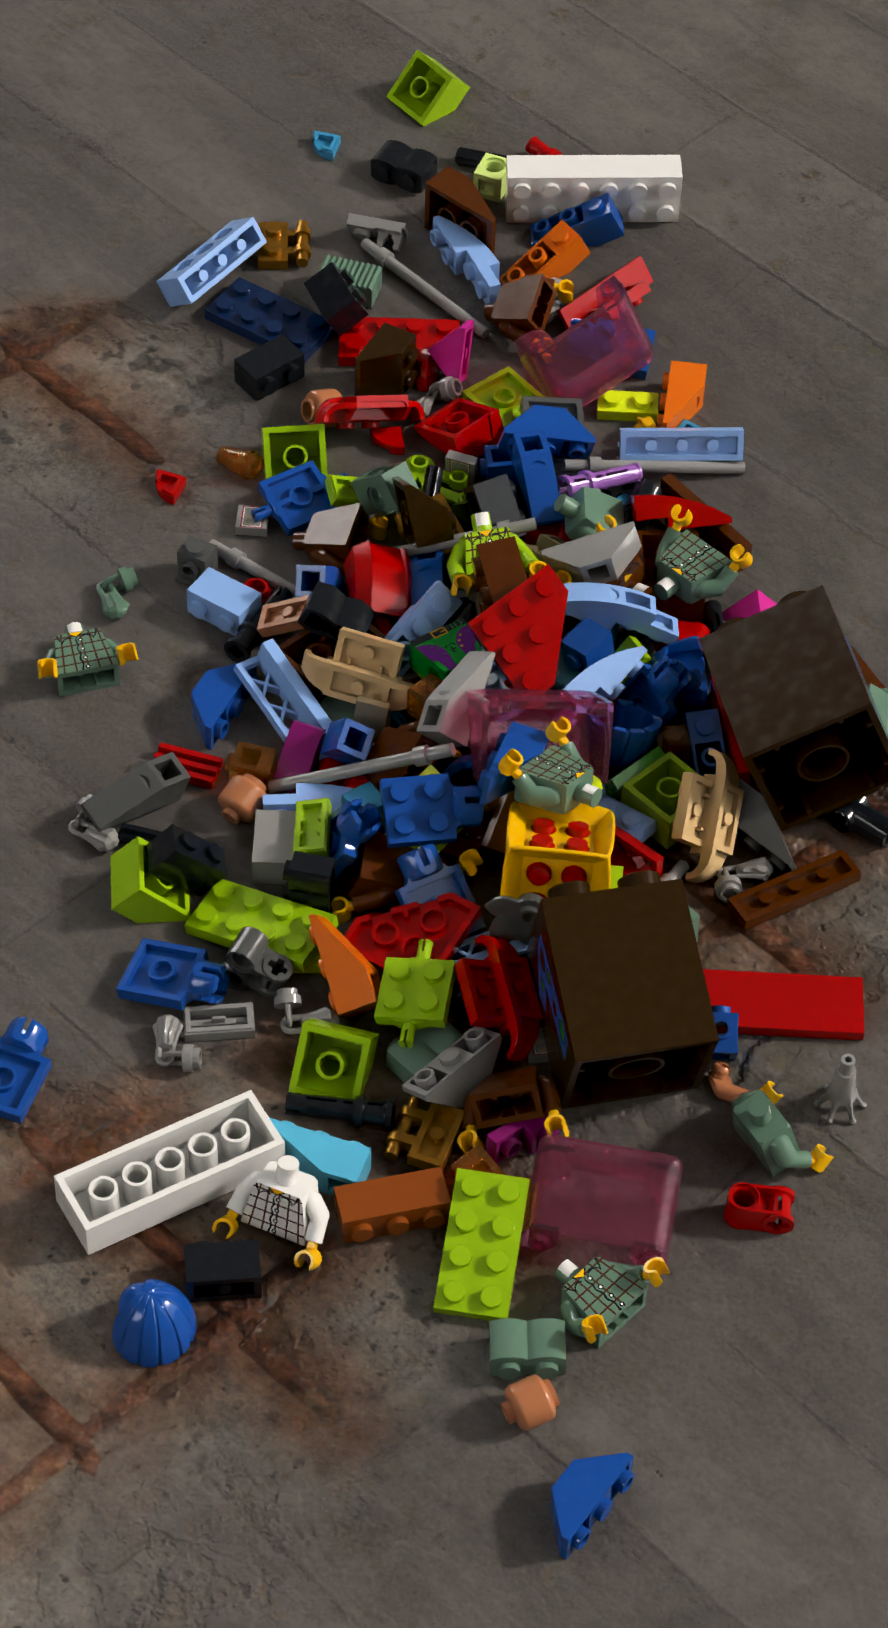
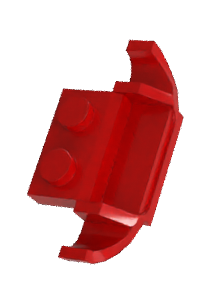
(367, 410)
(501, 994)

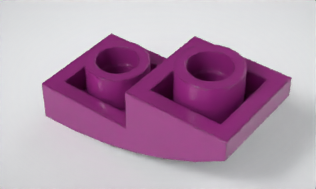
(300, 750)
(510, 1138)

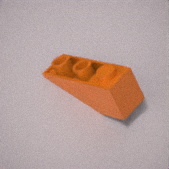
(552, 255)
(684, 393)
(350, 975)

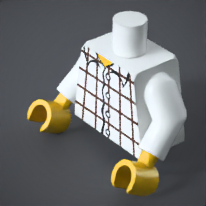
(283, 1204)

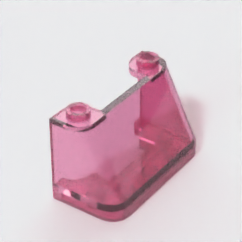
(591, 353)
(495, 709)
(602, 1197)

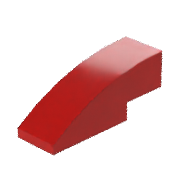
(660, 506)

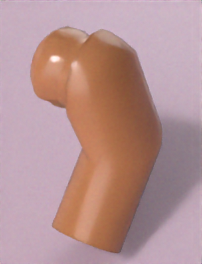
(722, 1083)

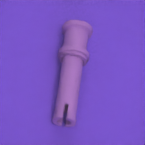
(602, 479)

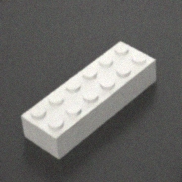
(640, 185)
(167, 1171)

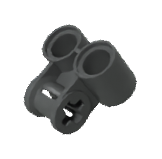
(254, 964)

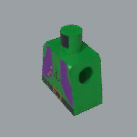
(442, 649)

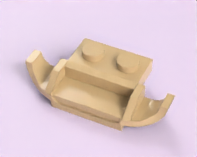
(360, 667)
(709, 816)

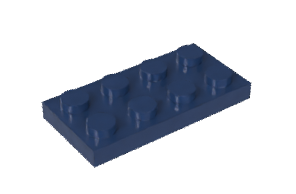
(265, 315)

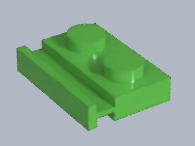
(614, 785)

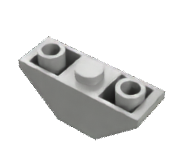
(596, 556)
(457, 1069)

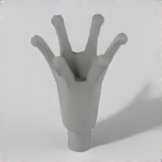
(842, 1089)

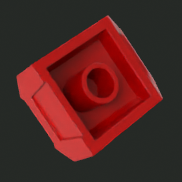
(462, 427)
(380, 577)

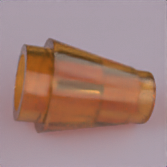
(243, 462)

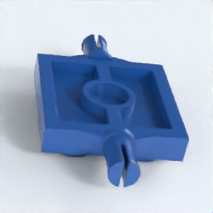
(293, 497)

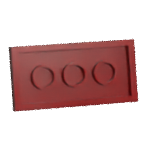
(427, 332)

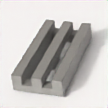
(219, 1026)

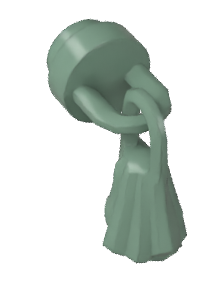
(112, 602)

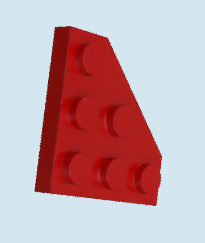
(526, 630)
(399, 931)

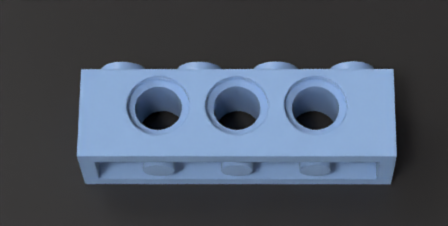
(211, 262)

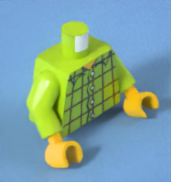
(459, 562)

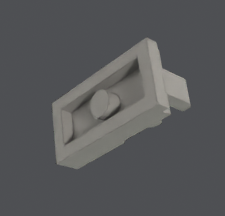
(378, 228)

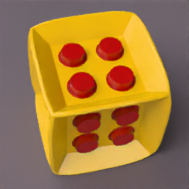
(556, 849)

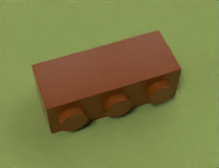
(392, 1205)

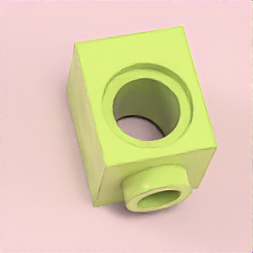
(491, 177)

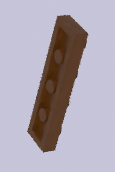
(793, 889)

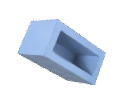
(222, 600)

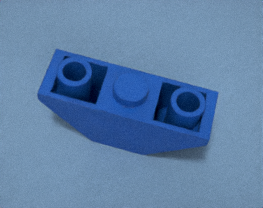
(563, 431)
(217, 701)
(586, 1495)

